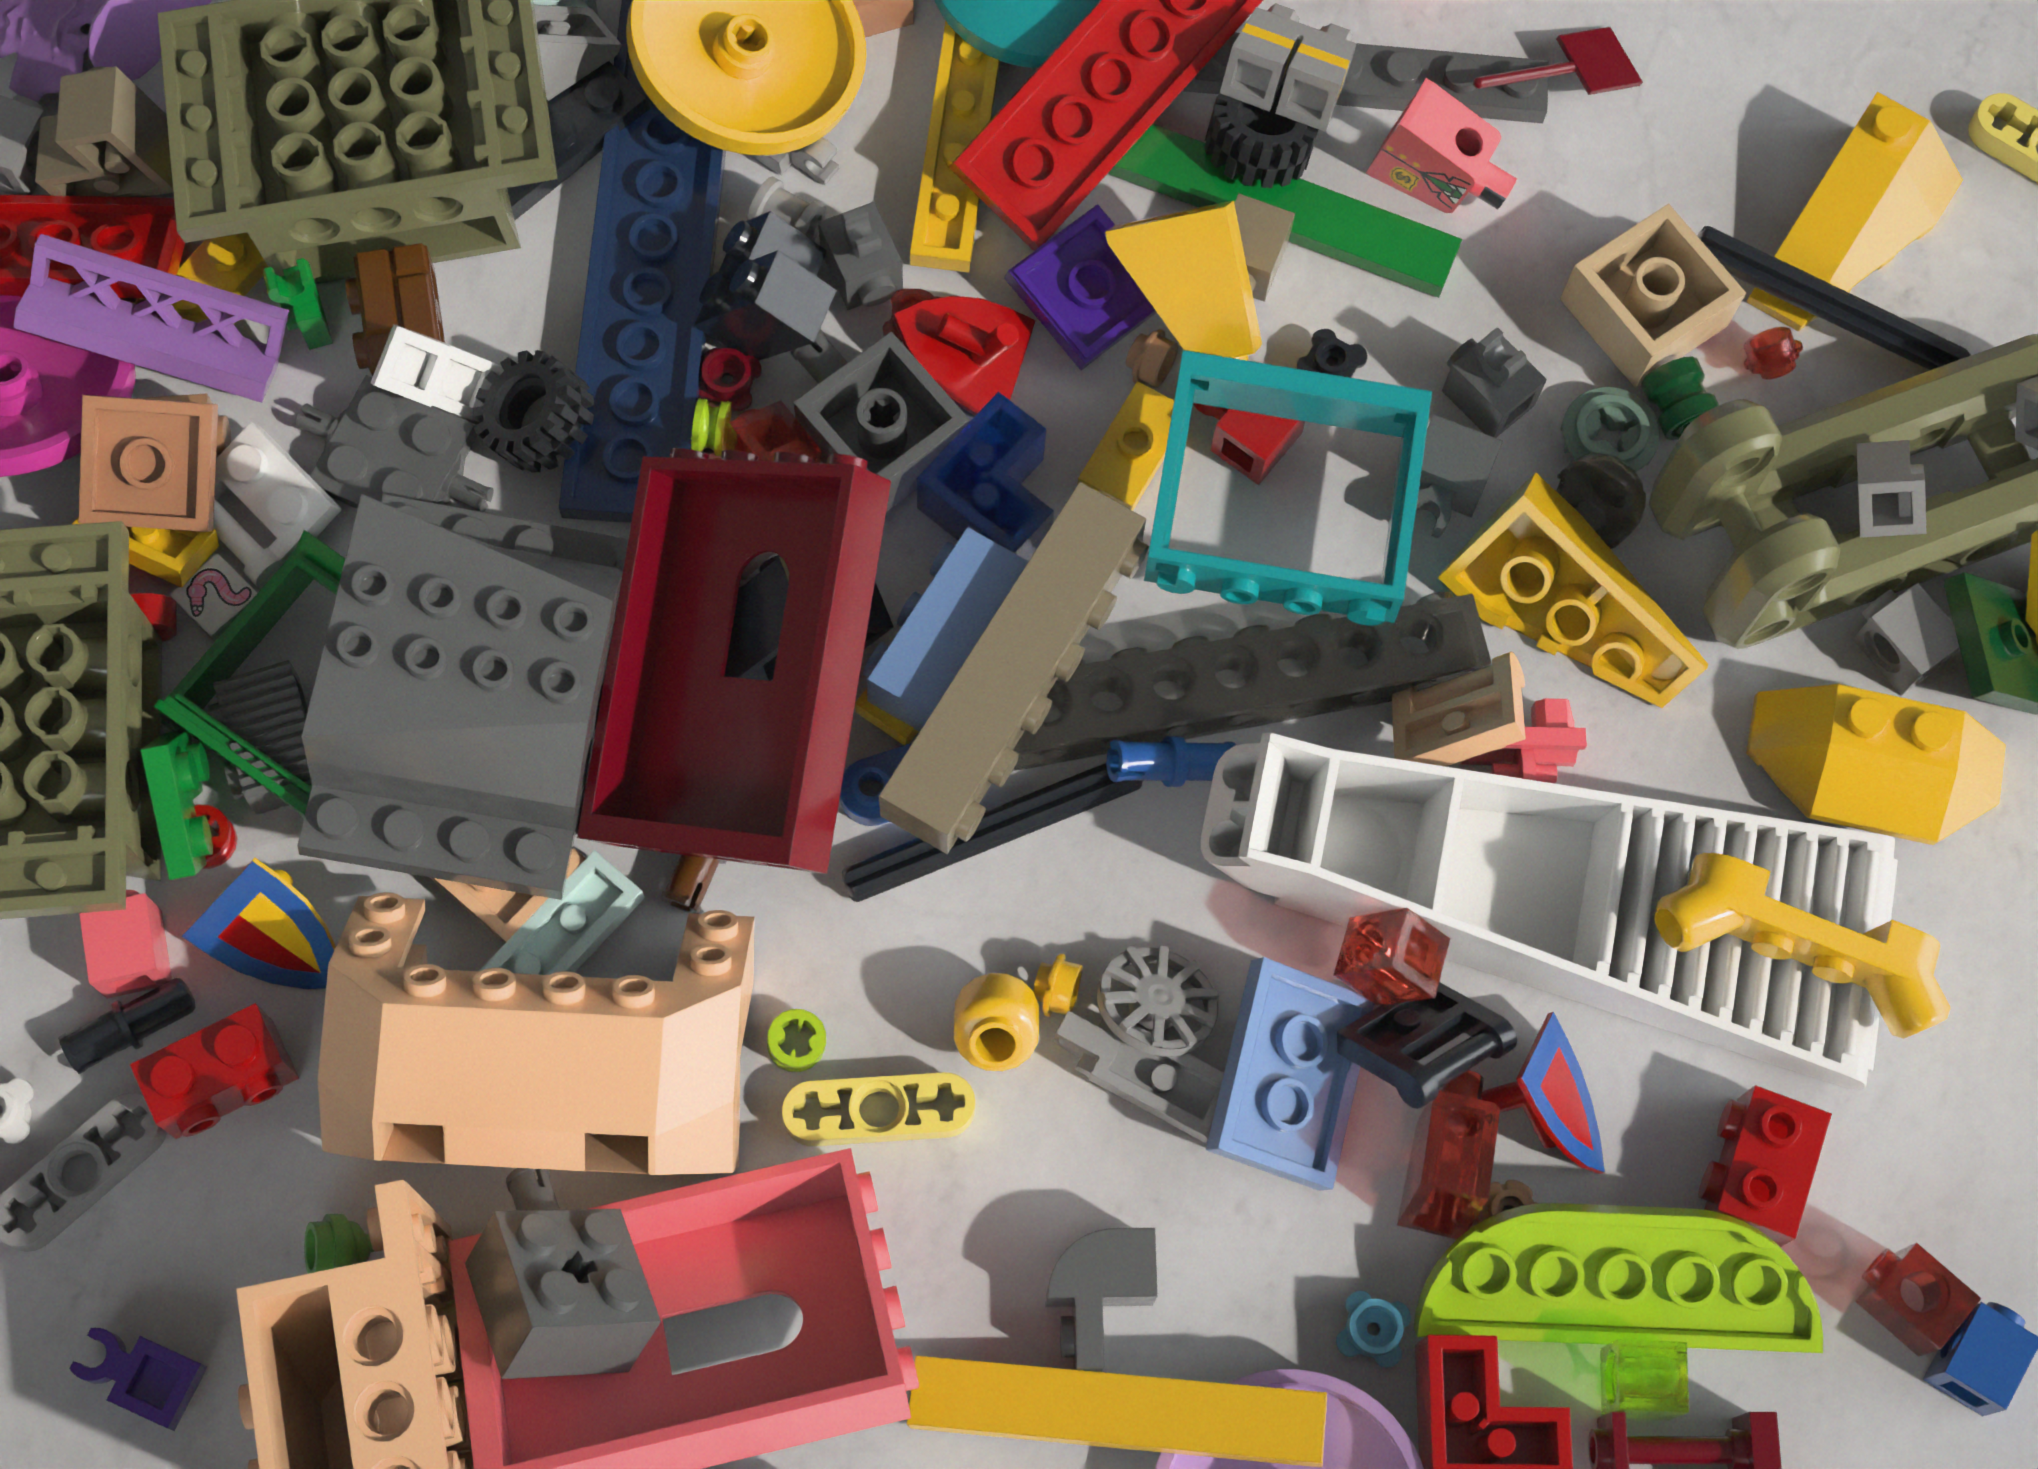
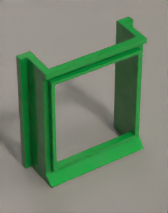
(186, 702)

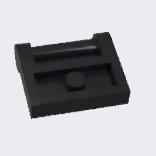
(1400, 1034)

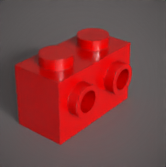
(214, 1072)
(1765, 1161)

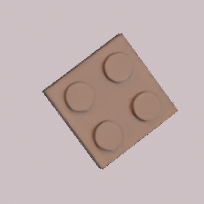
(148, 463)

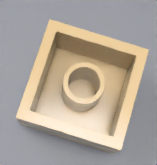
(1652, 294)

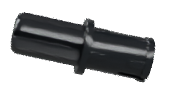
(127, 1024)

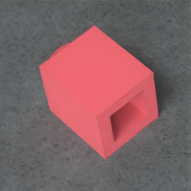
(126, 947)

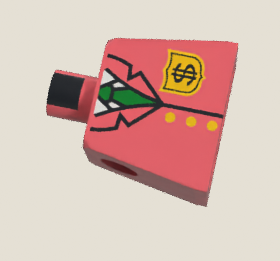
(1441, 153)

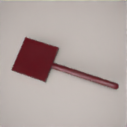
(1591, 54)

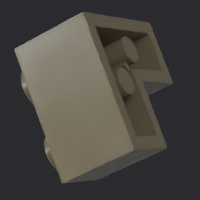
(104, 139)

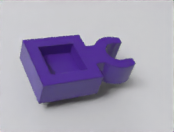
(148, 1380)

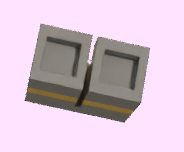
(1279, 45)

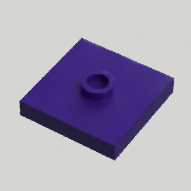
(1081, 289)

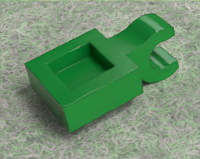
(300, 296)

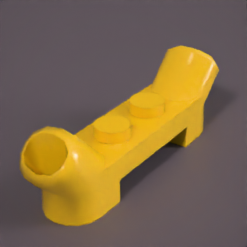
(1889, 960)

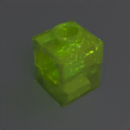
(1644, 1379)

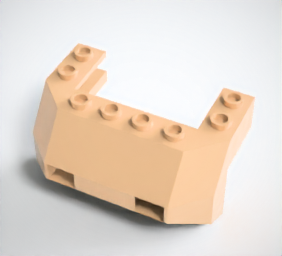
(533, 1063)

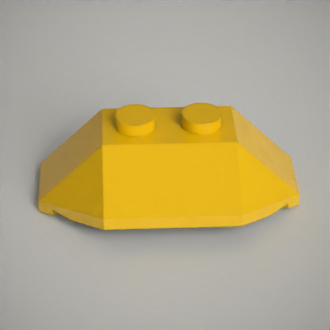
(1876, 760)

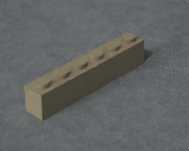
(1013, 669)

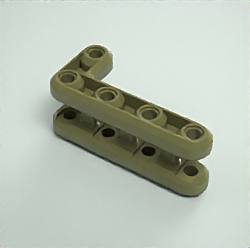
(1790, 567)

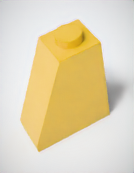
(1194, 277)

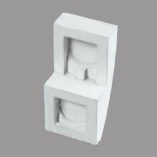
(432, 372)

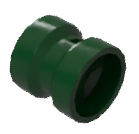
(1678, 394)

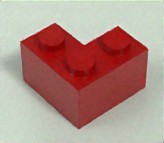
(1463, 1415)

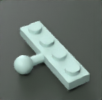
(571, 929)

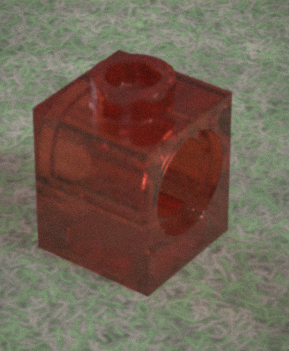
(1392, 957)
(1945, 1298)

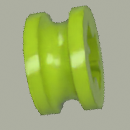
(710, 426)
(777, 1035)

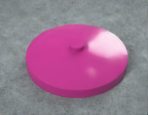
(44, 394)

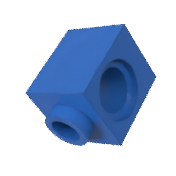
(1984, 1359)

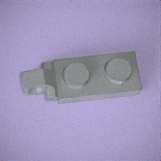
(1171, 1088)

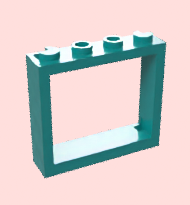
(1307, 398)

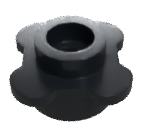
(1328, 346)

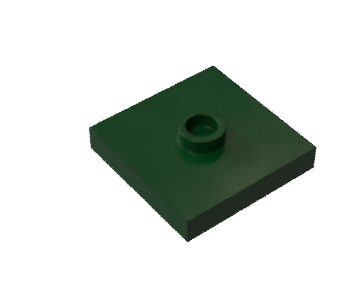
(1995, 641)

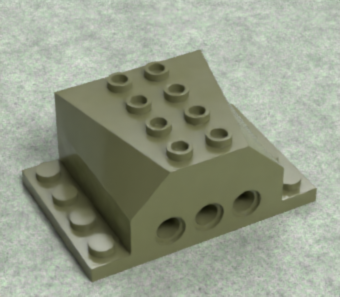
(354, 125)
(72, 722)

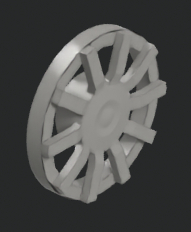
(1157, 1001)

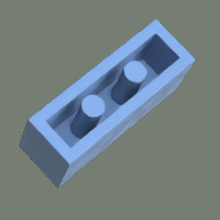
(941, 627)

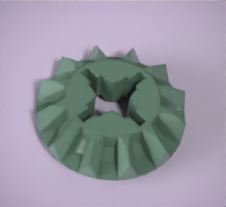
(1618, 411)

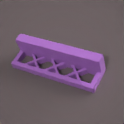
(152, 330)

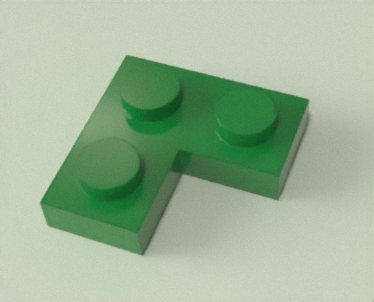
(174, 780)

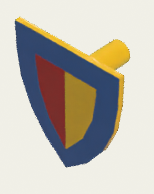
(265, 930)

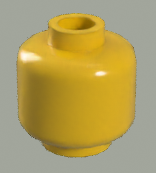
(996, 1022)

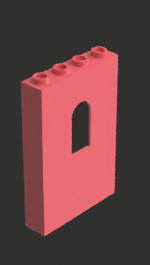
(703, 1246)

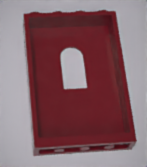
(713, 758)

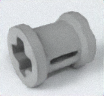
(787, 206)

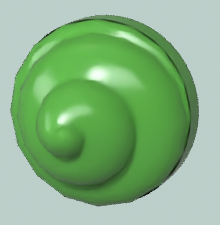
(335, 1243)

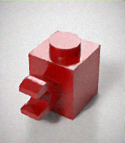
(1251, 440)

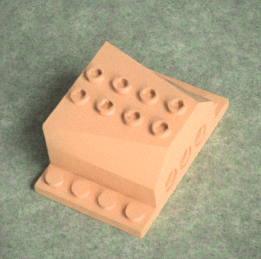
(361, 1356)

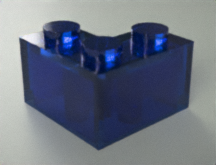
(981, 478)

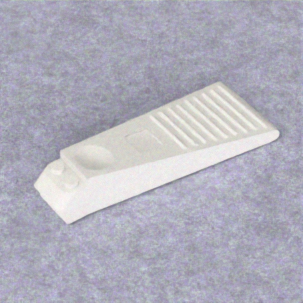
(1559, 888)

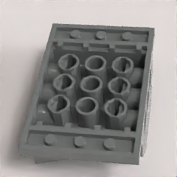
(459, 695)

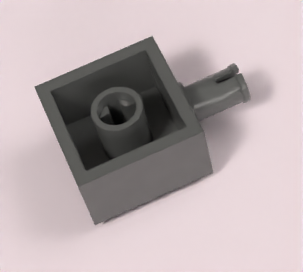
(877, 410)
(559, 1286)

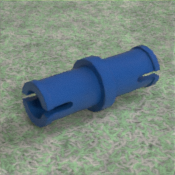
(1166, 761)

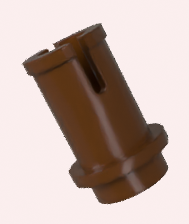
(690, 883)

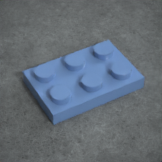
(1283, 1081)

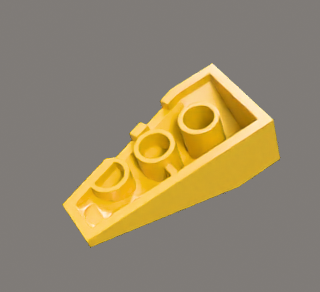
(1869, 205)
(1562, 585)

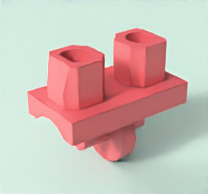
(1548, 744)

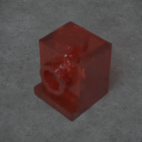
(770, 431)

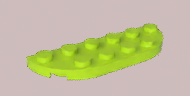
(1621, 1276)

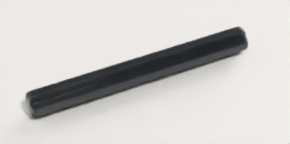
(1831, 302)
(996, 828)

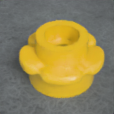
(1058, 985)

